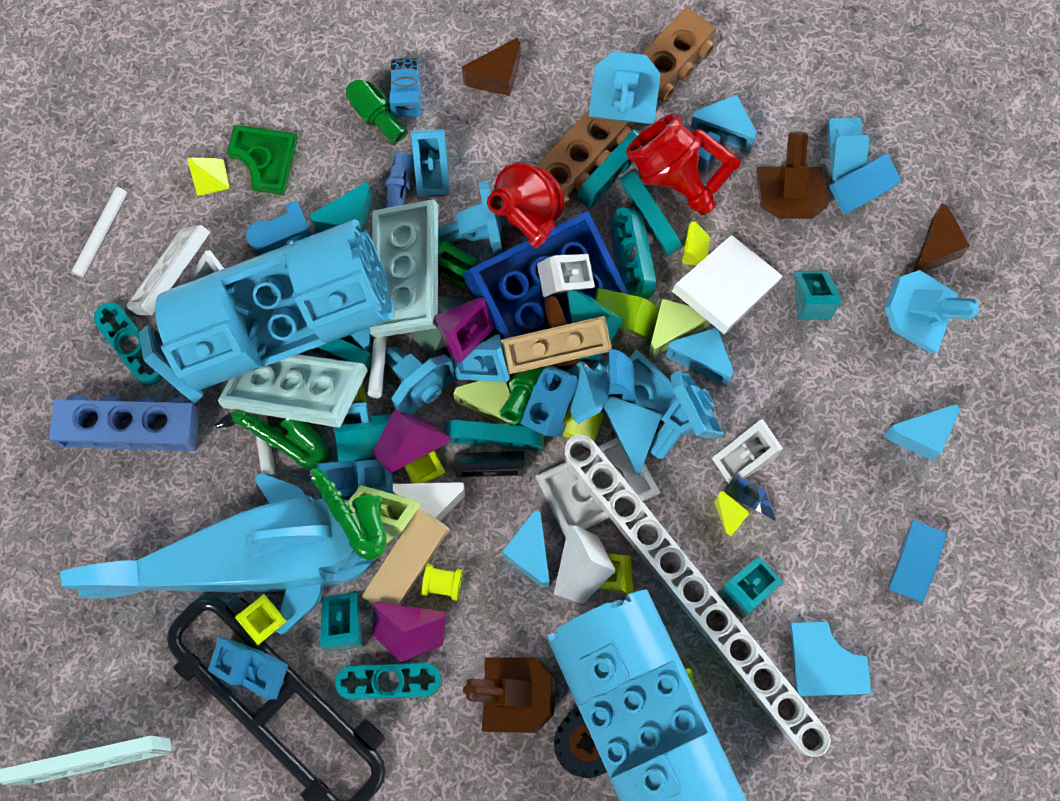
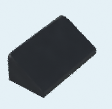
(489, 464)

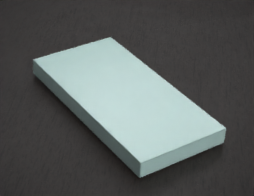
(409, 253)
(298, 389)
(85, 761)

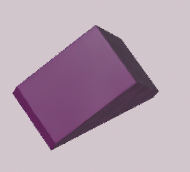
(465, 327)
(407, 440)
(407, 629)

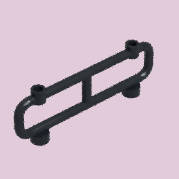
(362, 739)

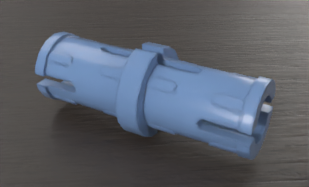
(398, 182)

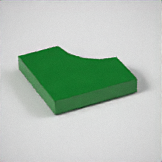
(266, 155)

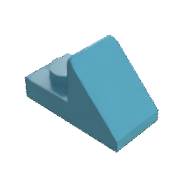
(846, 146)
(484, 363)
(590, 391)

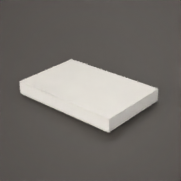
(167, 269)
(727, 284)
(572, 501)

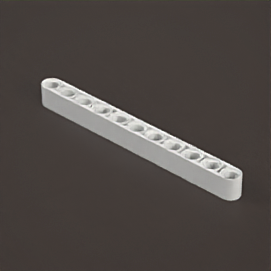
(709, 602)

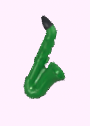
(300, 443)
(361, 527)

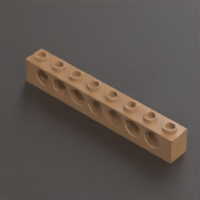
(686, 32)

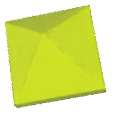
(260, 619)

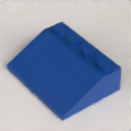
(513, 281)

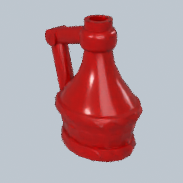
(670, 156)
(528, 200)

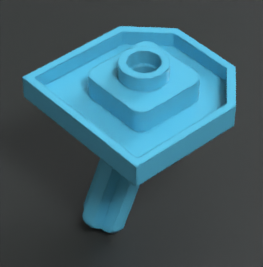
(625, 88)
(476, 224)
(922, 308)
(419, 381)
(686, 415)

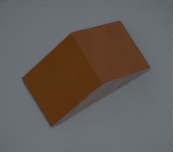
(494, 70)
(942, 242)

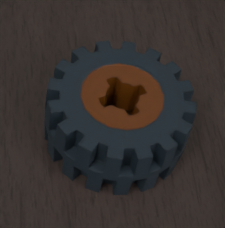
(577, 758)

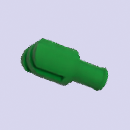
(374, 109)
(454, 260)
(521, 390)

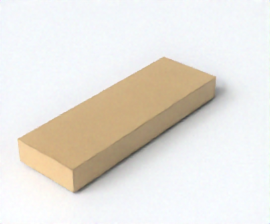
(556, 345)
(406, 559)

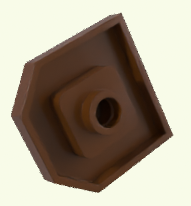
(793, 188)
(514, 694)

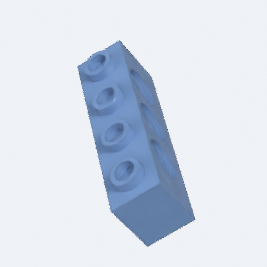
(71, 416)

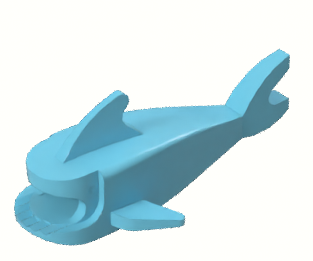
(268, 549)

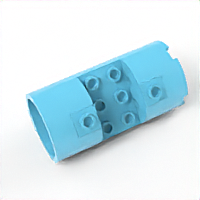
(273, 306)
(642, 705)

